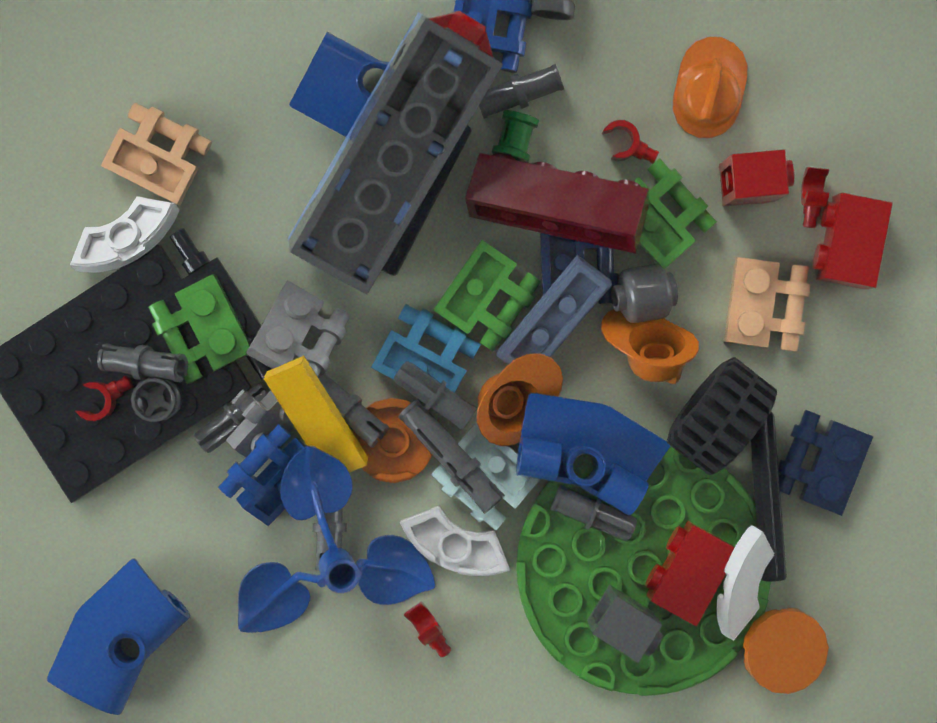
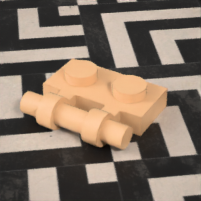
(151, 166)
(753, 303)

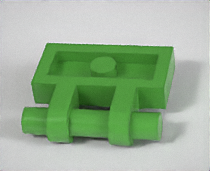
(663, 234)
(477, 286)
(212, 321)

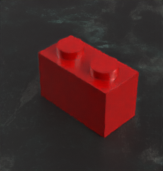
(755, 177)
(852, 240)
(689, 572)

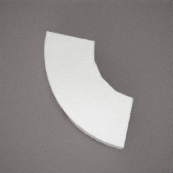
(125, 238)
(453, 546)
(742, 582)

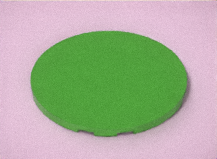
(569, 568)

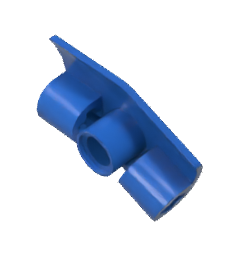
(334, 85)
(563, 428)
(91, 656)

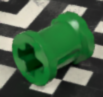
(516, 135)

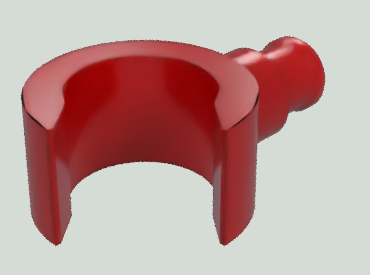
(638, 148)
(813, 194)
(111, 392)
(428, 628)

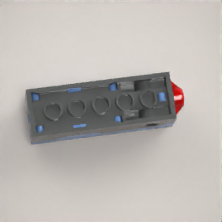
(396, 148)

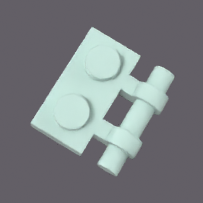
(498, 465)

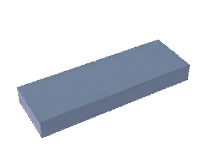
(557, 312)

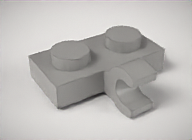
(259, 419)

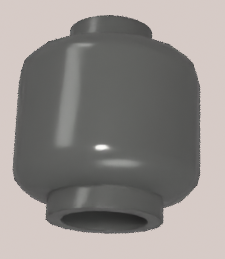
(644, 293)

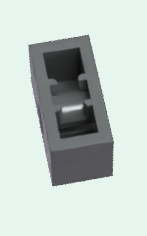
(625, 624)

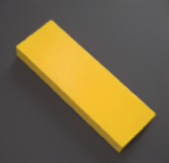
(314, 412)

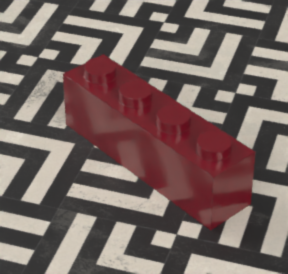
(557, 202)

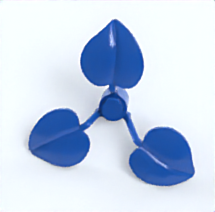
(390, 574)

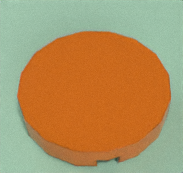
(399, 453)
(785, 650)

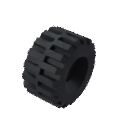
(722, 416)

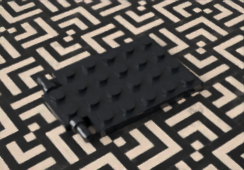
(58, 354)

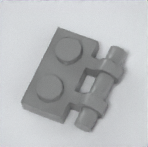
(287, 325)

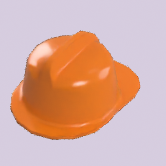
(710, 87)
(653, 348)
(505, 396)

